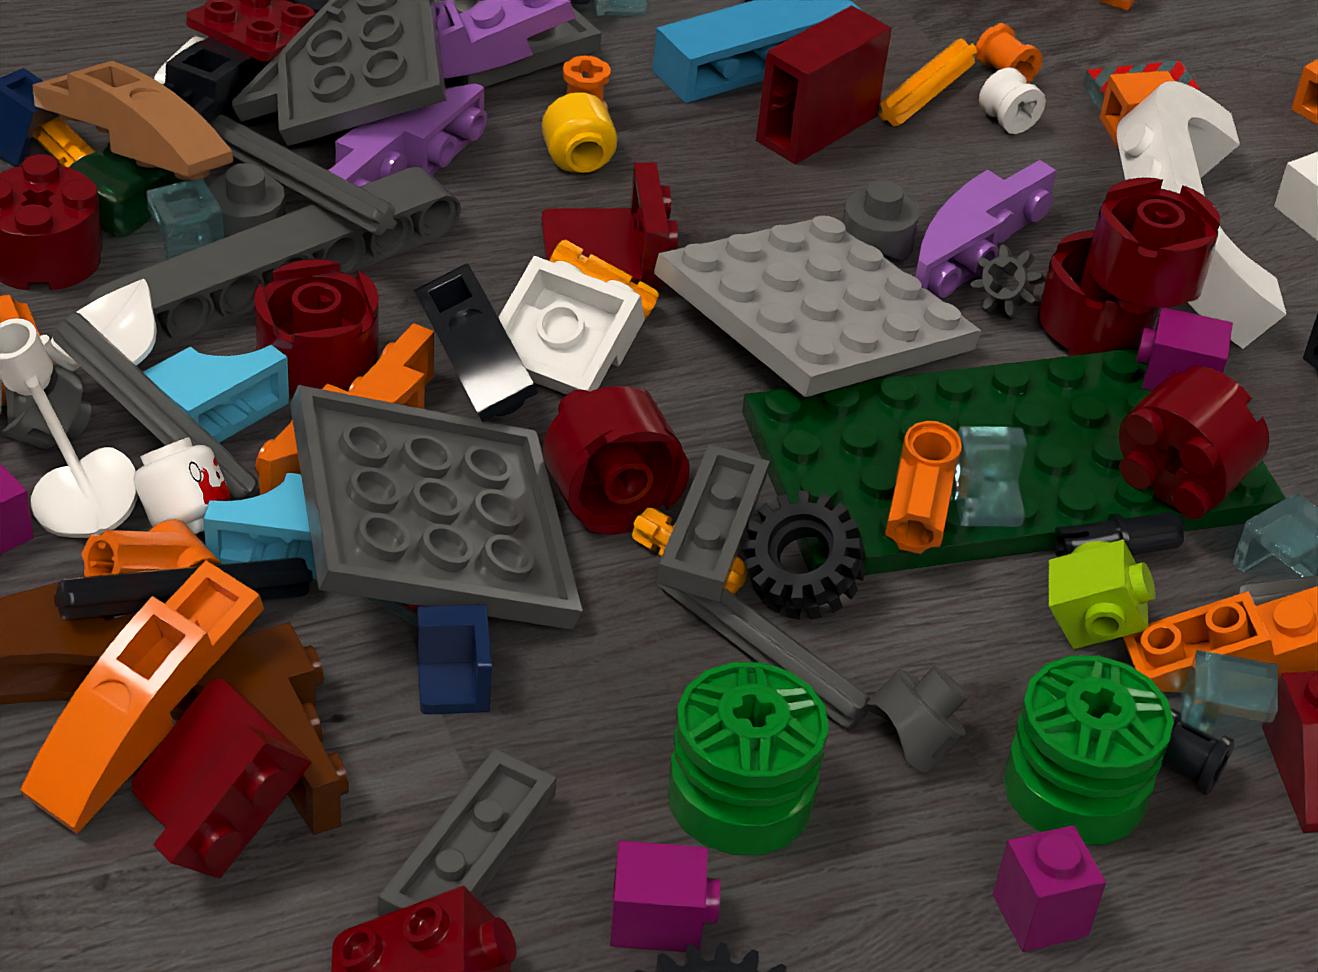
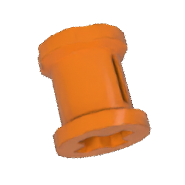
(1002, 50)
(597, 76)

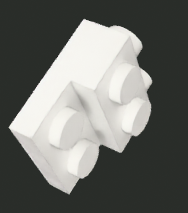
(570, 324)

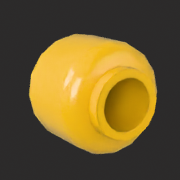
(579, 133)

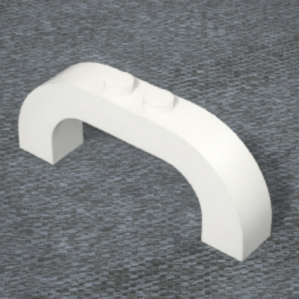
(1180, 138)

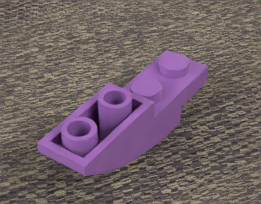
(493, 32)
(413, 138)
(976, 220)

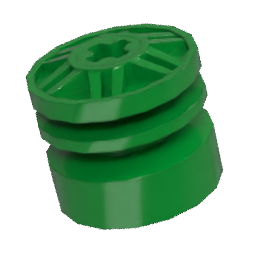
(1088, 748)
(746, 757)

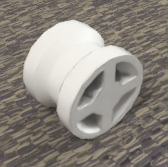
(1012, 100)

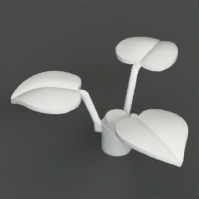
(100, 487)

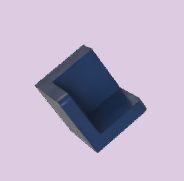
(19, 114)
(453, 659)

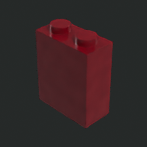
(822, 84)

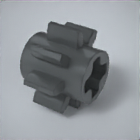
(1005, 296)

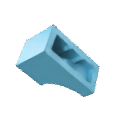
(225, 391)
(261, 526)

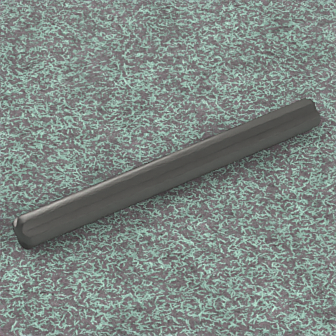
(307, 177)

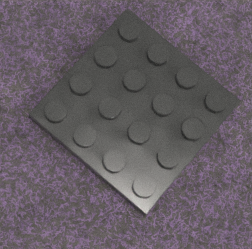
(431, 509)

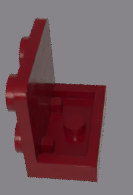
(251, 26)
(620, 236)
(217, 779)
(430, 936)

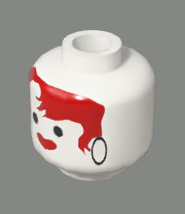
(180, 483)

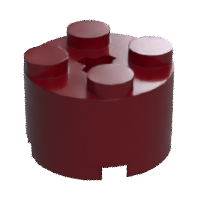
(48, 225)
(1153, 244)
(1080, 310)
(320, 322)
(1192, 440)
(614, 457)

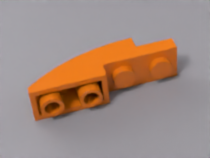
(395, 378)
(1272, 633)
(132, 689)

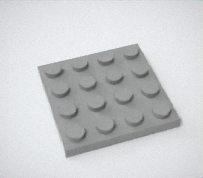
(817, 304)

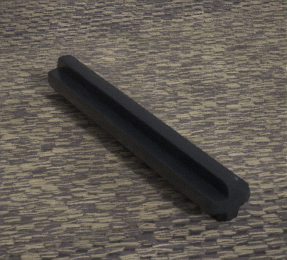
(128, 592)

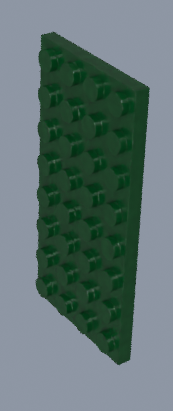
(1070, 474)

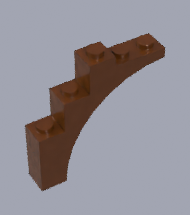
(52, 656)

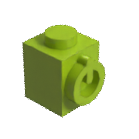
(1099, 593)

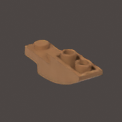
(140, 116)

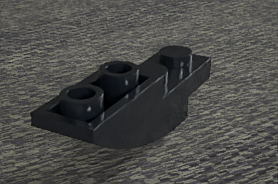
(210, 76)
(476, 343)

